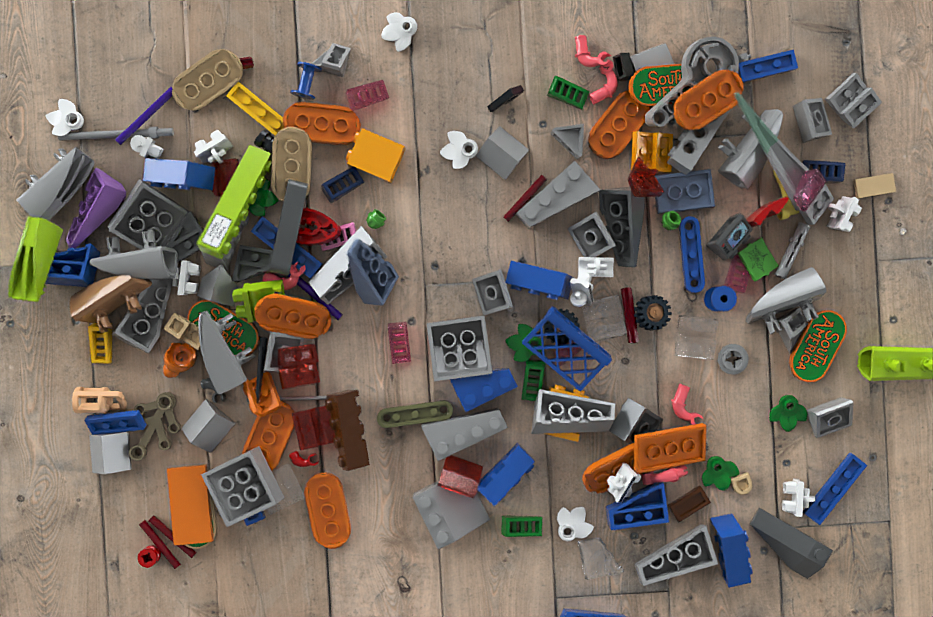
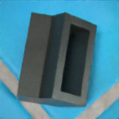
(626, 65)

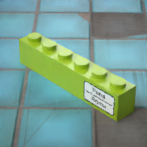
(235, 202)

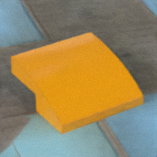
(652, 149)

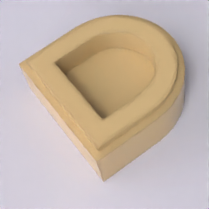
(741, 483)

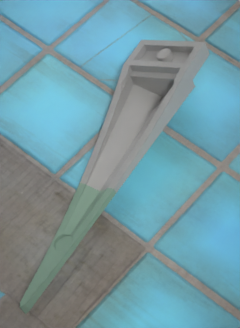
(785, 164)

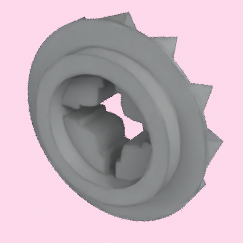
(739, 364)

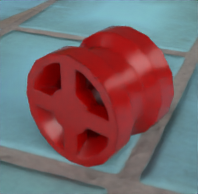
(153, 556)

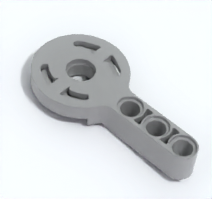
(694, 72)

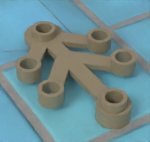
(155, 423)

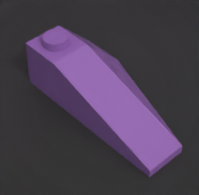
(100, 202)

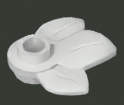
(396, 30)
(63, 118)
(456, 149)
(574, 521)

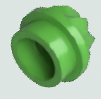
(375, 219)
(671, 220)

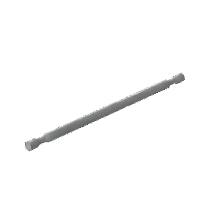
(301, 398)

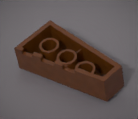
(347, 429)

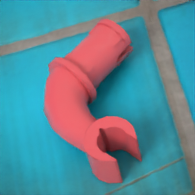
(584, 56)
(607, 89)
(290, 282)
(679, 406)
(670, 475)

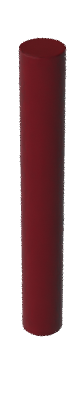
(524, 198)
(169, 534)
(159, 544)

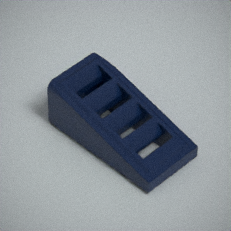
(839, 173)
(332, 183)

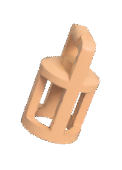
(105, 400)

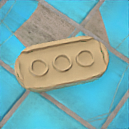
(207, 79)
(290, 159)

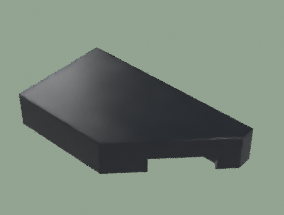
(506, 97)

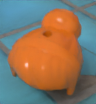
(172, 363)

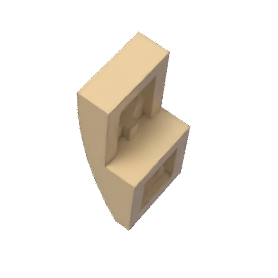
(184, 330)

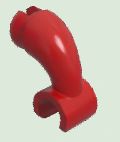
(297, 460)

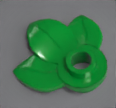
(264, 199)
(515, 343)
(788, 415)
(721, 475)

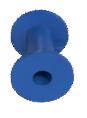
(306, 80)
(720, 298)

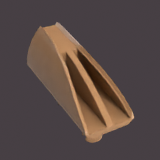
(104, 297)

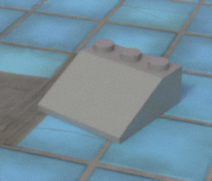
(144, 211)
(459, 348)
(243, 486)
(449, 513)

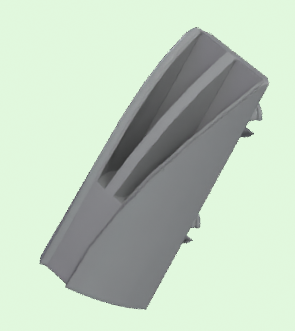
(748, 157)
(58, 185)
(142, 264)
(792, 292)
(219, 361)

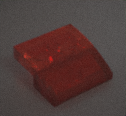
(298, 366)
(313, 427)
(460, 476)

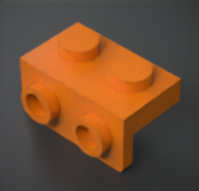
(269, 398)

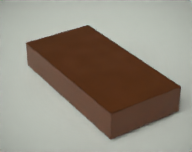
(689, 503)

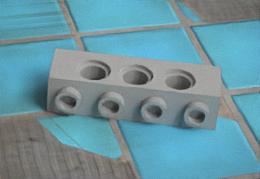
(685, 162)

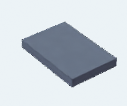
(685, 191)

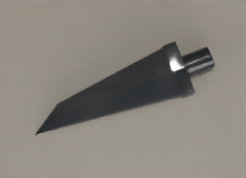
(262, 350)

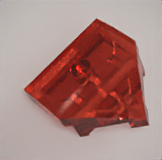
(223, 175)
(643, 181)

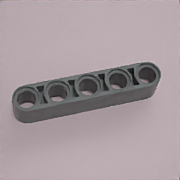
(288, 227)

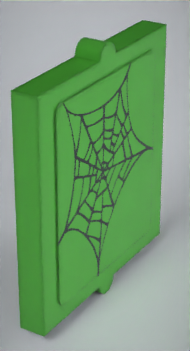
(757, 259)

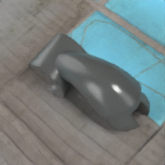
(206, 383)

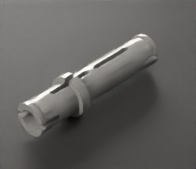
(792, 250)

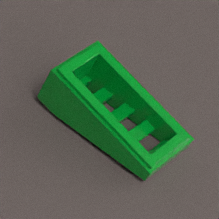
(564, 83)
(533, 364)
(505, 529)

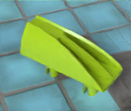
(33, 259)
(895, 363)

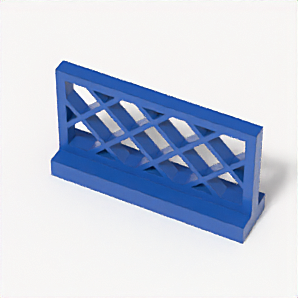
(576, 335)

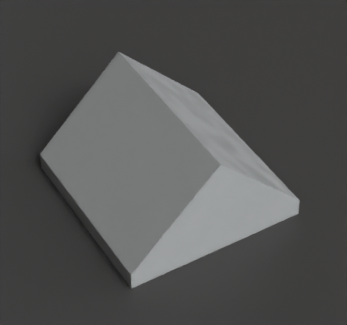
(812, 119)
(502, 152)
(591, 236)
(492, 292)
(278, 341)
(831, 416)
(207, 426)
(110, 452)

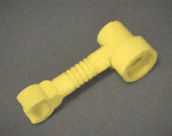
(788, 209)

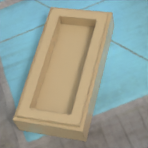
(874, 185)

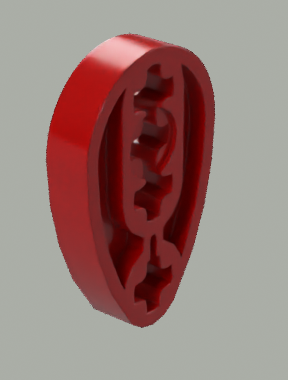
(318, 236)

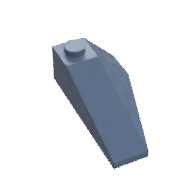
(370, 274)

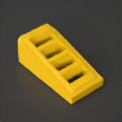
(94, 342)

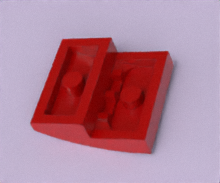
(767, 210)

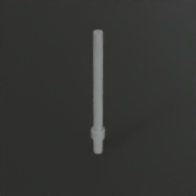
(152, 132)

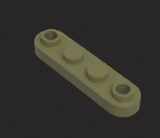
(415, 414)

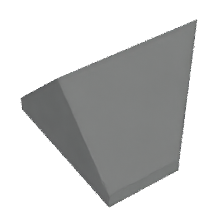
(334, 60)
(570, 138)
(217, 286)
(792, 326)

